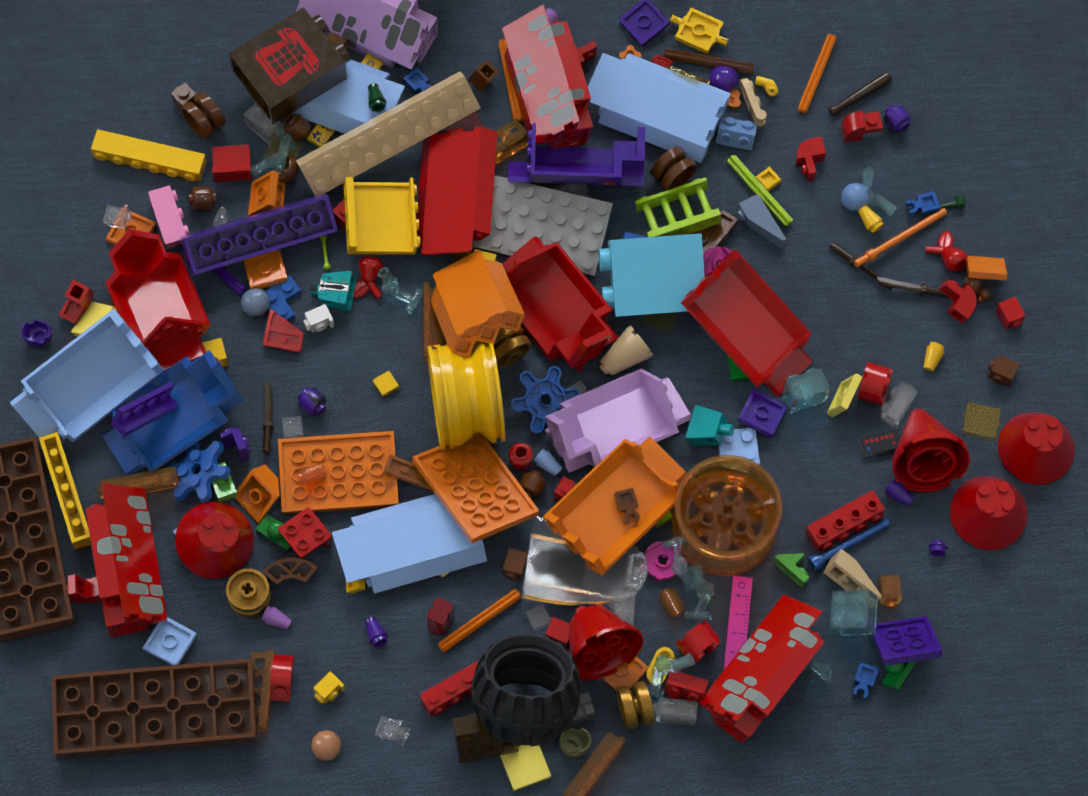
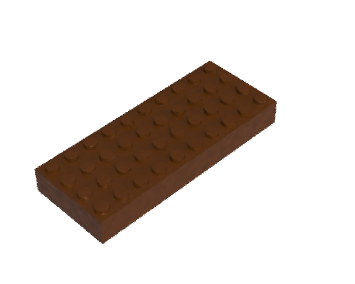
(31, 560)
(152, 710)

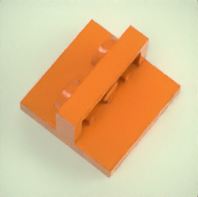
(266, 193)

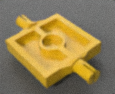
(699, 30)

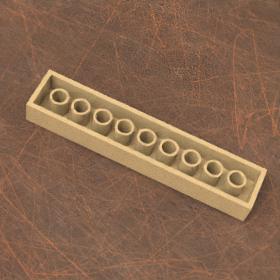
(388, 134)

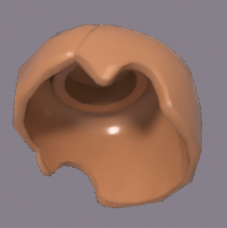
(326, 745)

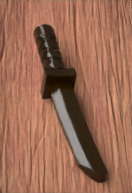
(849, 257)
(923, 289)
(267, 425)

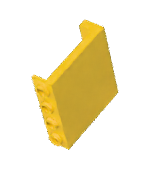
(381, 217)

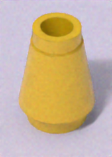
(870, 219)
(933, 355)

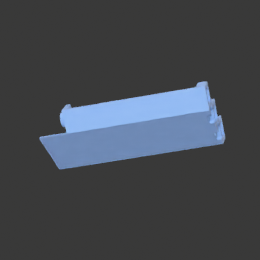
(347, 103)
(666, 103)
(86, 379)
(405, 545)

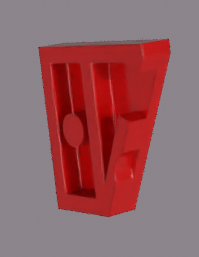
(282, 334)

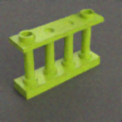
(691, 223)

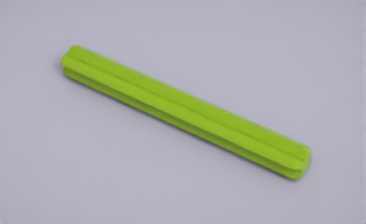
(759, 189)

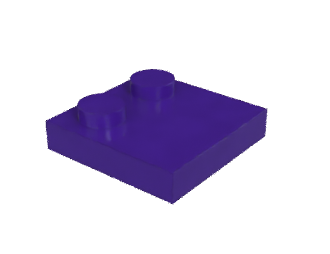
(644, 22)
(762, 413)

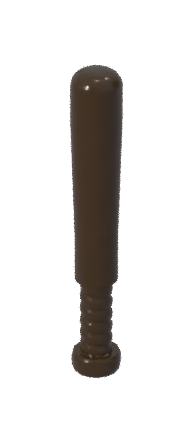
(867, 89)

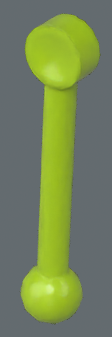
(326, 266)

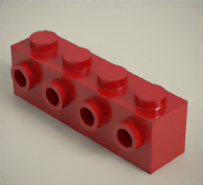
(845, 521)
(449, 691)

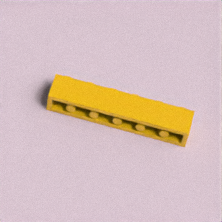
(148, 155)
(66, 490)

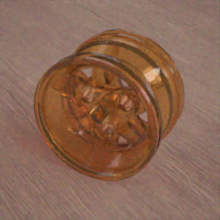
(737, 475)

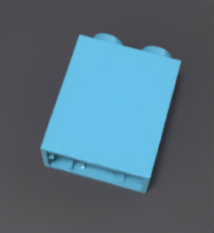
(651, 273)

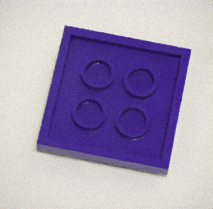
(906, 641)

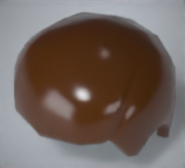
(290, 171)

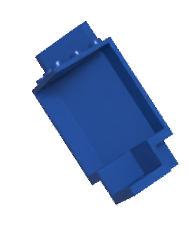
(203, 399)

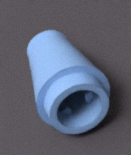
(547, 462)

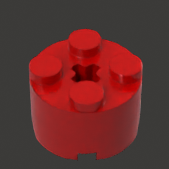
(875, 383)
(698, 641)

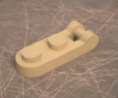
(753, 102)

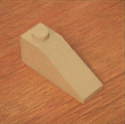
(848, 573)

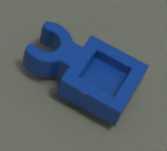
(416, 81)
(925, 203)
(865, 678)

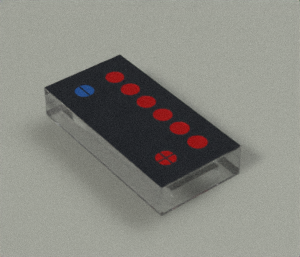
(879, 443)

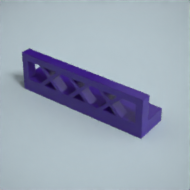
(144, 410)

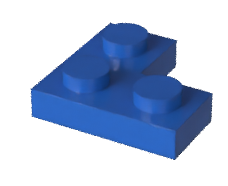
(280, 294)

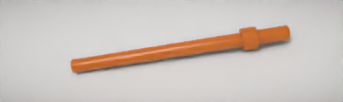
(872, 254)

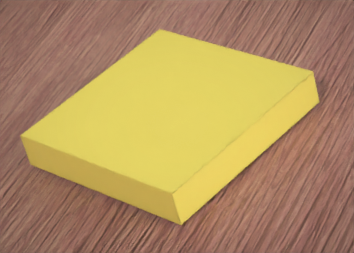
(92, 314)
(844, 395)
(525, 766)

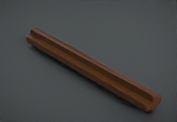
(707, 60)

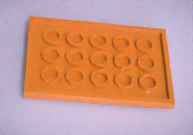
(352, 477)
(476, 487)

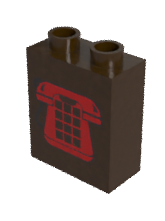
(290, 64)

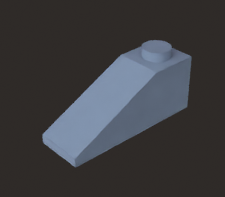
(759, 219)

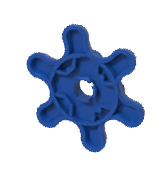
(535, 389)
(209, 471)

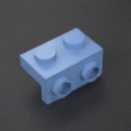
(736, 133)

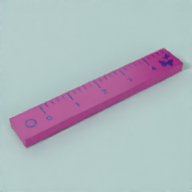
(738, 616)

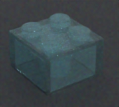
(805, 390)
(853, 612)

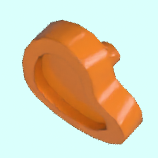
(734, 101)

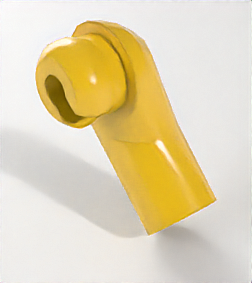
(768, 84)

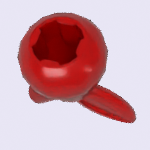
(953, 258)
(369, 271)

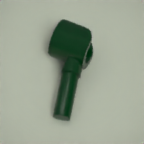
(959, 203)

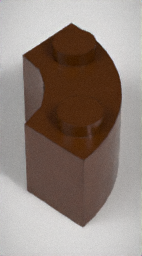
(290, 568)

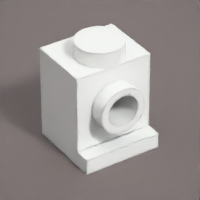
(318, 319)

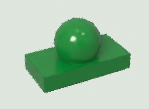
(269, 529)
(897, 674)

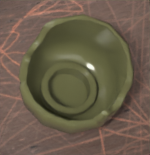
(575, 742)

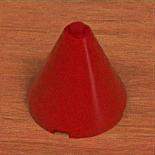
(928, 454)

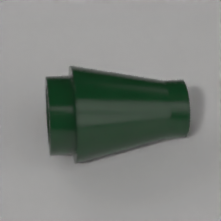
(376, 100)

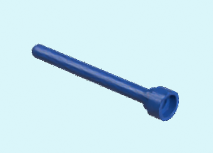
(817, 561)

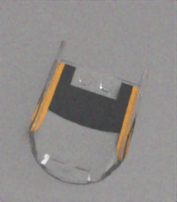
(562, 577)

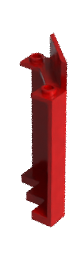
(456, 189)
(750, 323)

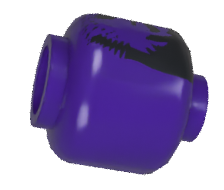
(897, 118)
(312, 401)

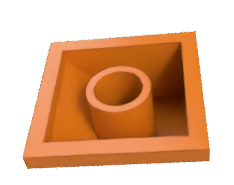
(258, 492)

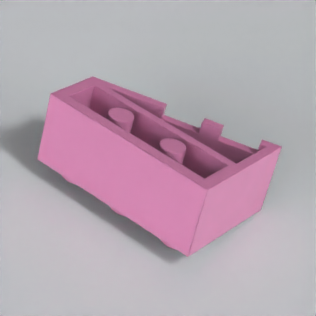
(168, 215)

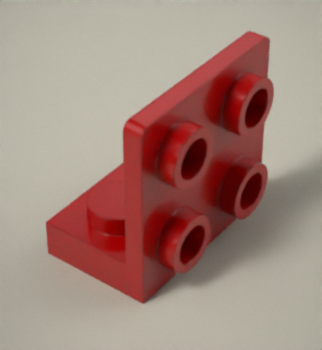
(231, 163)
(305, 533)
(685, 687)

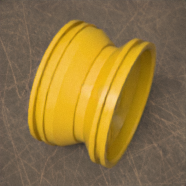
(466, 394)

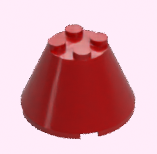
(1036, 448)
(988, 512)
(214, 540)
(602, 641)

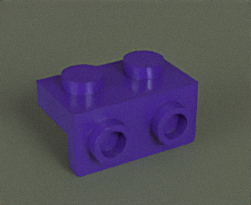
(232, 437)

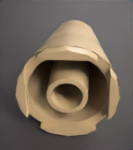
(625, 353)

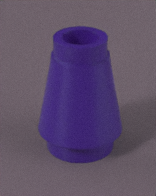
(898, 492)
(376, 633)

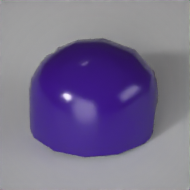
(723, 78)
(36, 333)

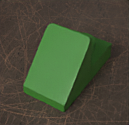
(224, 488)
(788, 564)

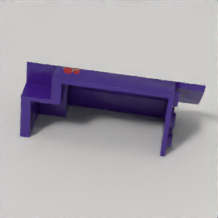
(583, 165)

